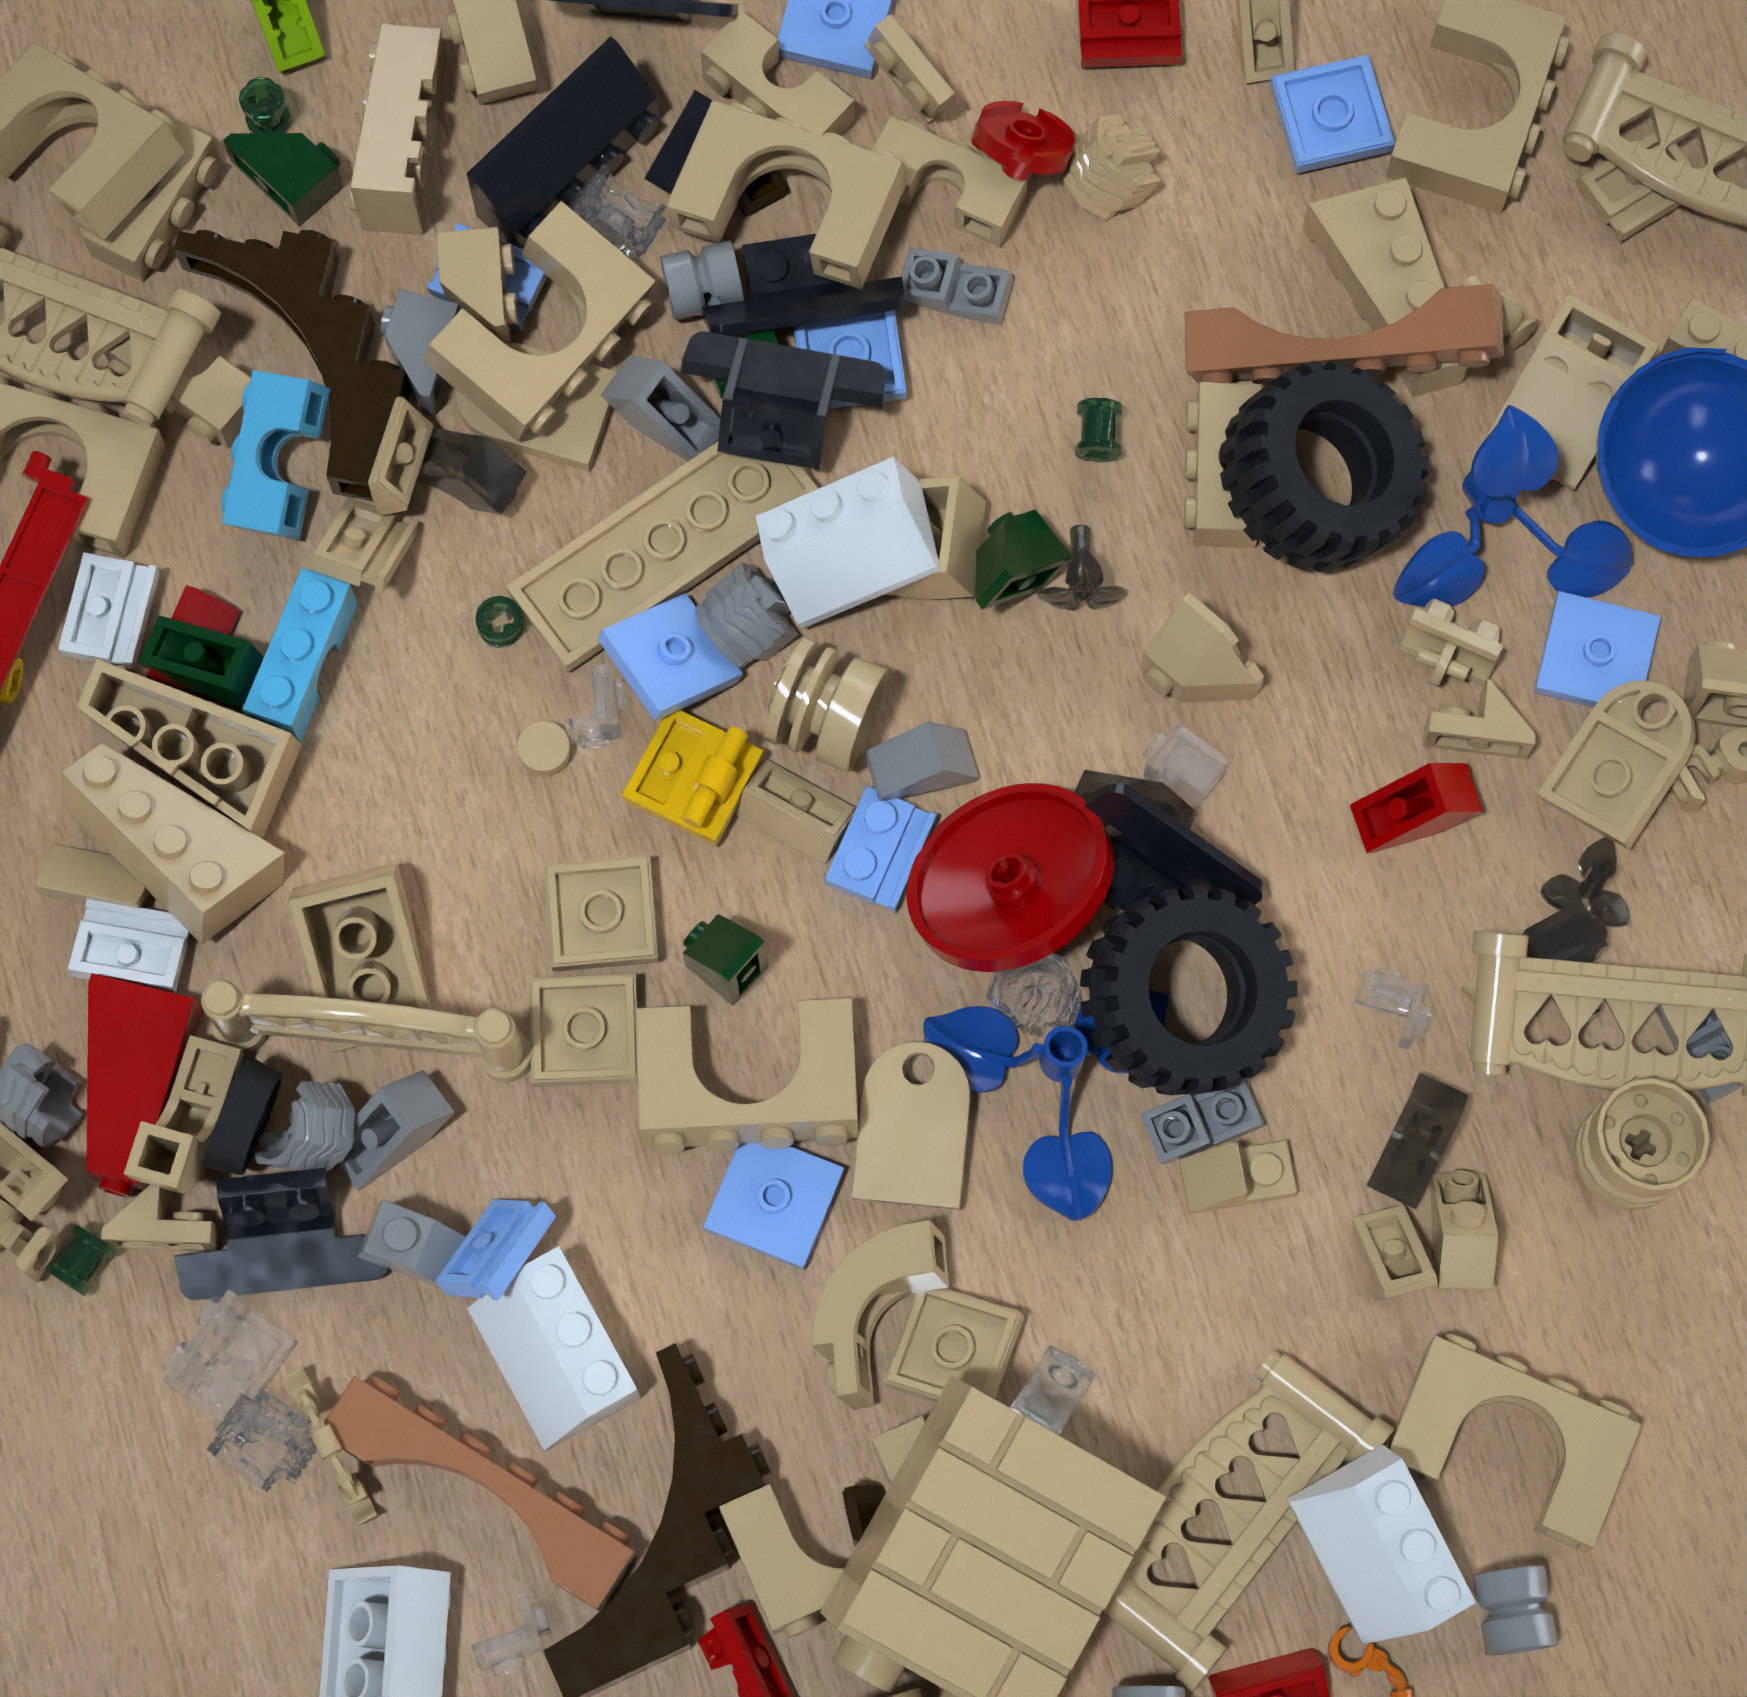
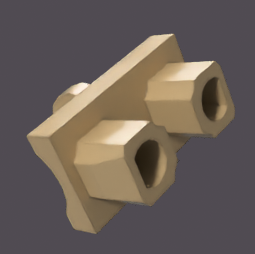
(1451, 647)

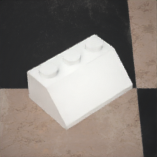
(849, 541)
(554, 1351)
(1381, 1548)
(385, 1632)

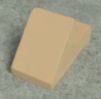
(1263, 38)
(1495, 731)
(1237, 1176)
(146, 1227)
(1393, 1253)

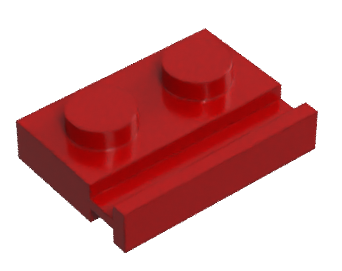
(1129, 32)

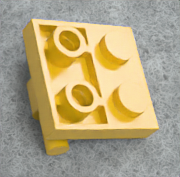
(693, 775)

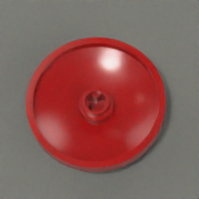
(1010, 877)

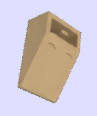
(1574, 378)

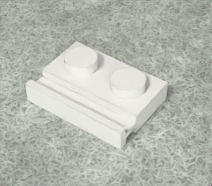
(109, 610)
(129, 945)

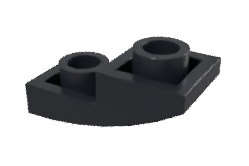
(678, 144)

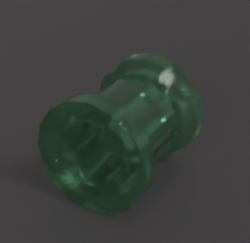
(264, 93)
(1098, 429)
(80, 1260)

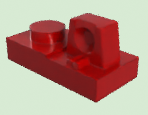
(742, 1642)

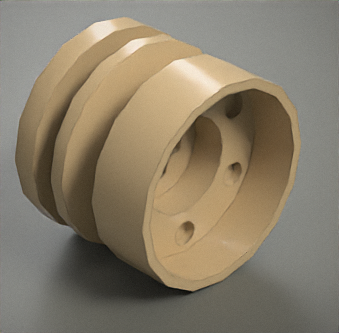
(825, 704)
(1668, 1136)

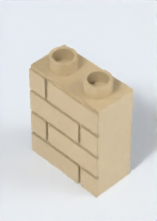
(987, 1555)

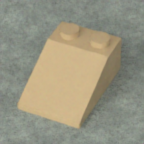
(956, 526)
(360, 939)

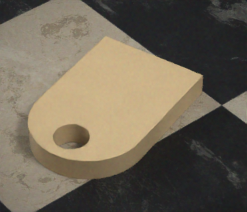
(570, 434)
(1621, 765)
(913, 1133)

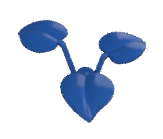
(1510, 459)
(1060, 1172)

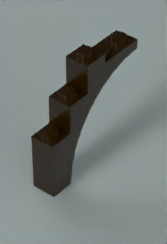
(337, 333)
(640, 1622)

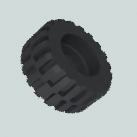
(1367, 432)
(1253, 980)

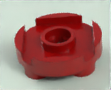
(1022, 140)

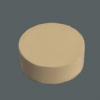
(544, 748)

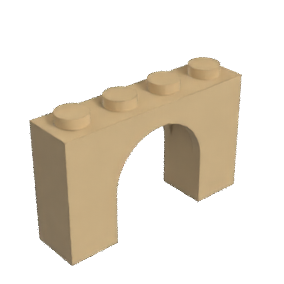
(741, 145)
(124, 157)
(1483, 162)
(519, 386)
(119, 452)
(683, 1113)
(1588, 1437)
(784, 1578)

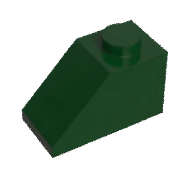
(287, 170)
(1017, 558)
(202, 660)
(725, 956)

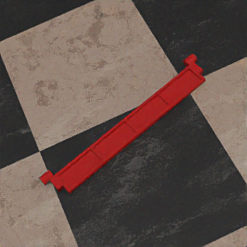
(35, 554)

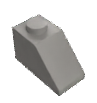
(408, 332)
(662, 407)
(394, 1126)
(409, 1242)

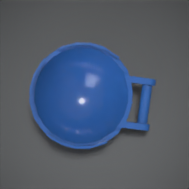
(1678, 452)

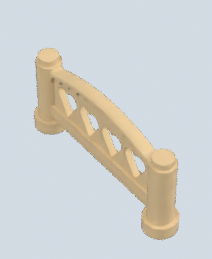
(1622, 94)
(158, 337)
(1516, 986)
(248, 1019)
(1324, 1432)

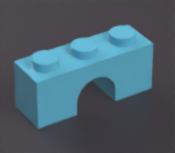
(274, 413)
(289, 674)

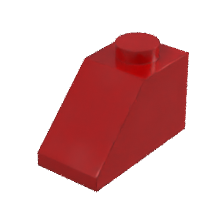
(1416, 806)

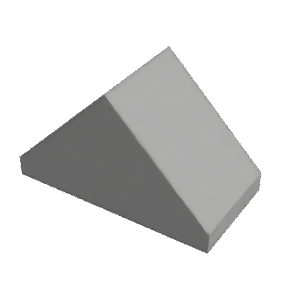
(921, 761)

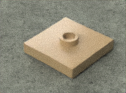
(601, 913)
(583, 1030)
(952, 1337)

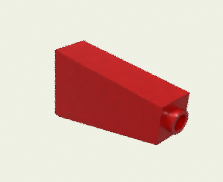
(131, 1069)

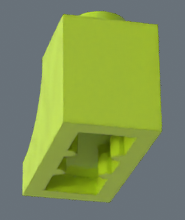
(288, 32)

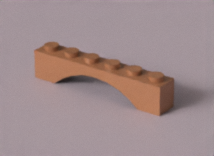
(1450, 326)
(385, 1433)

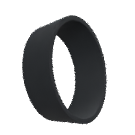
(243, 1117)

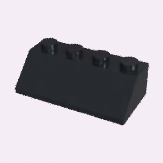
(563, 143)

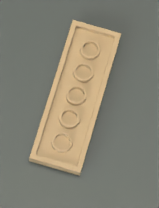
(652, 548)

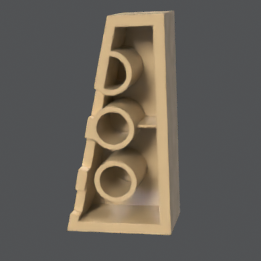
(494, 47)
(398, 129)
(1384, 262)
(203, 746)
(173, 844)

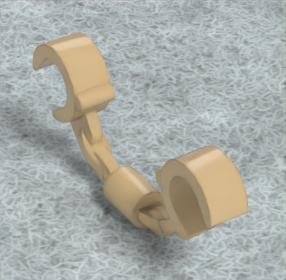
(349, 1484)

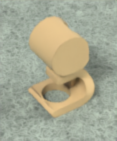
(1726, 759)
(32, 1250)

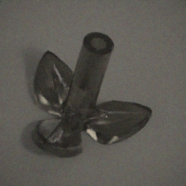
(1083, 578)
(1596, 867)

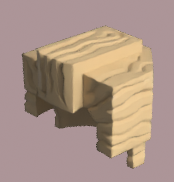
(1112, 167)

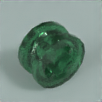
(511, 631)

